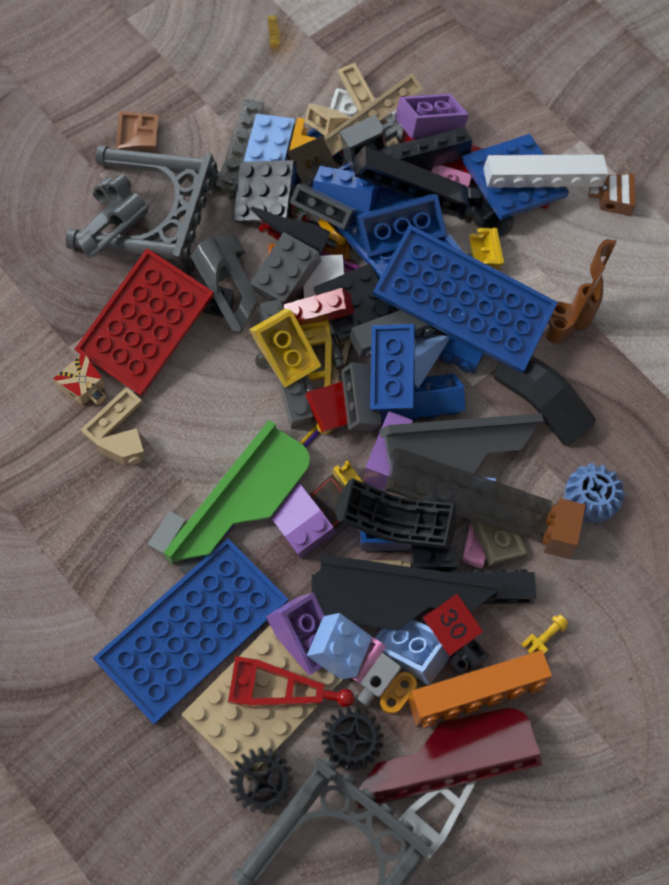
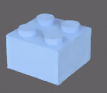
(339, 646)

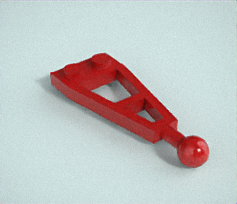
(244, 679)

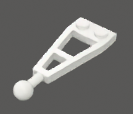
(422, 827)

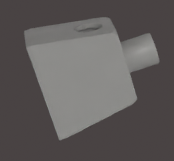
(384, 670)

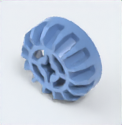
(596, 506)

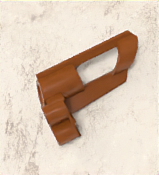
(585, 303)

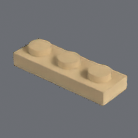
(111, 415)

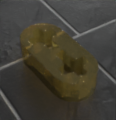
(273, 31)

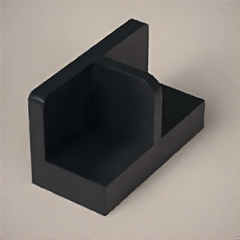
(487, 218)

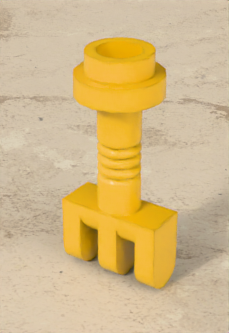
(559, 623)

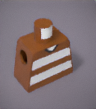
(616, 194)

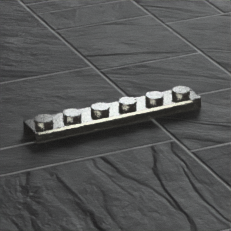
(229, 173)

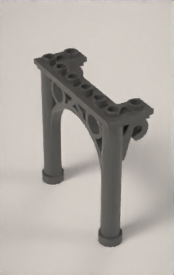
(175, 250)
(296, 814)

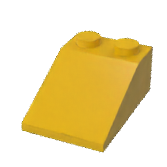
(285, 347)

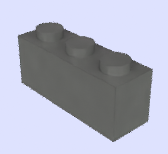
(323, 206)
(356, 387)

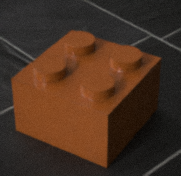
(563, 528)

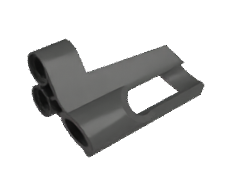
(122, 210)
(215, 262)

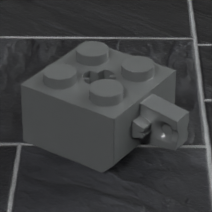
(365, 133)

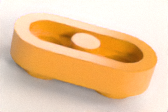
(334, 233)
(397, 693)

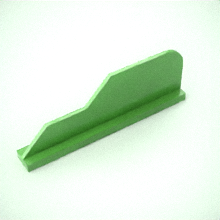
(245, 494)

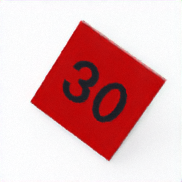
(453, 624)

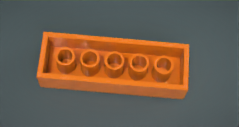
(479, 689)

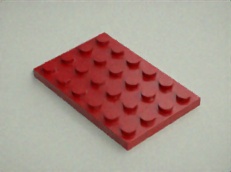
(144, 322)

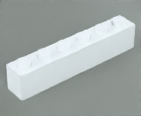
(545, 170)

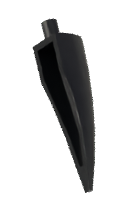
(305, 232)

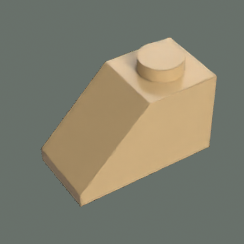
(324, 118)
(122, 447)

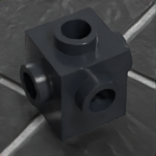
(469, 658)

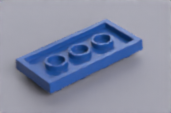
(392, 367)

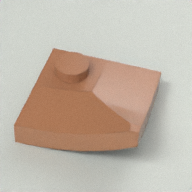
(136, 131)

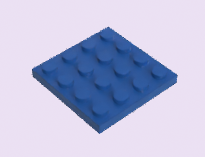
(511, 200)

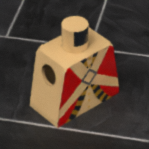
(81, 381)

